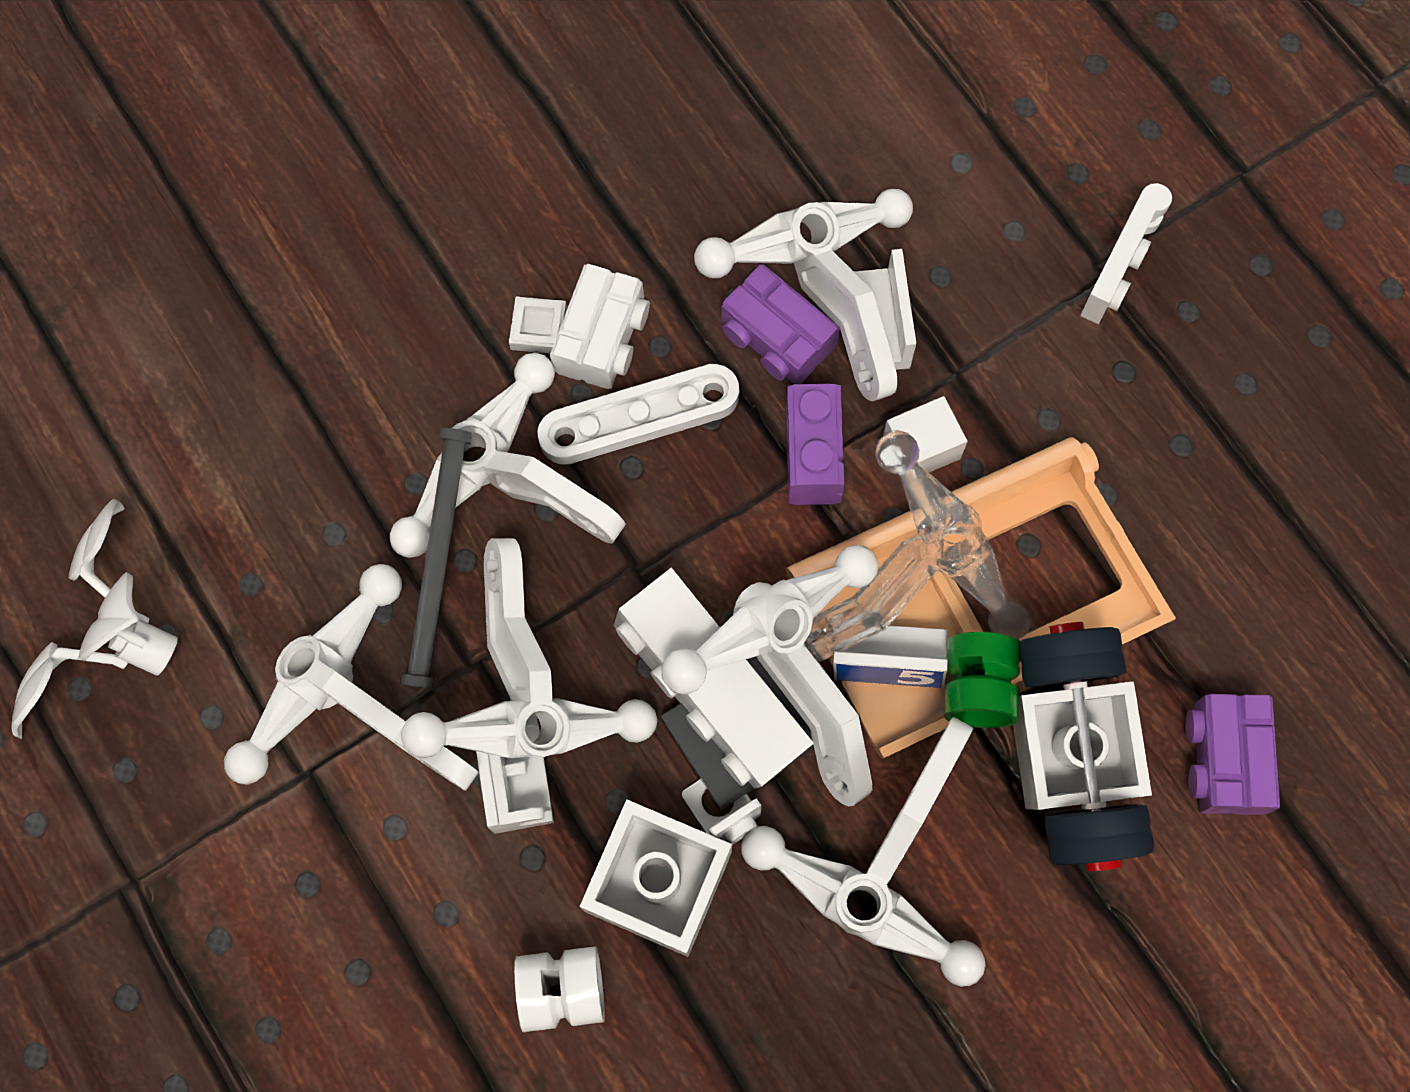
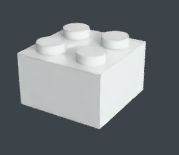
(656, 877)

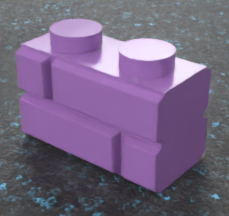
(778, 326)
(814, 444)
(1234, 754)

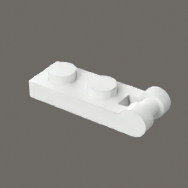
(1128, 251)

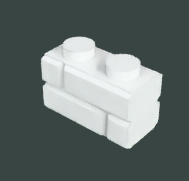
(599, 327)

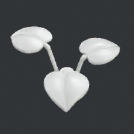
(117, 621)

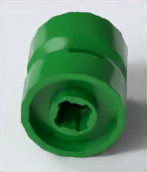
(982, 675)

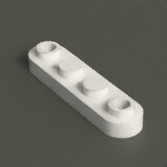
(638, 414)

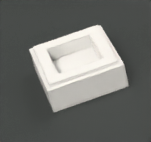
(536, 324)

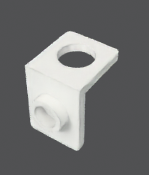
(730, 826)

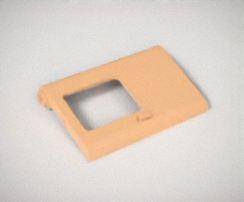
(1004, 499)

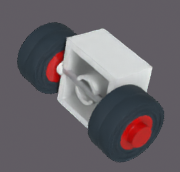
(1083, 747)

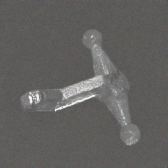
(916, 560)

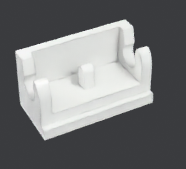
(515, 788)

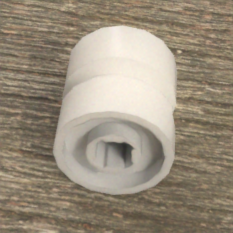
(580, 988)

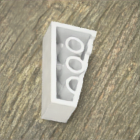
(732, 702)

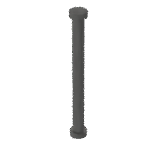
(436, 557)

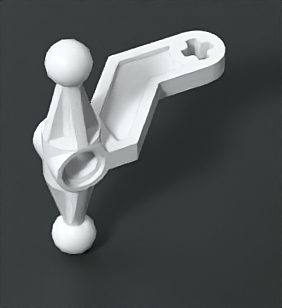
(824, 275)
(514, 474)
(774, 626)
(318, 674)
(527, 679)
(896, 921)

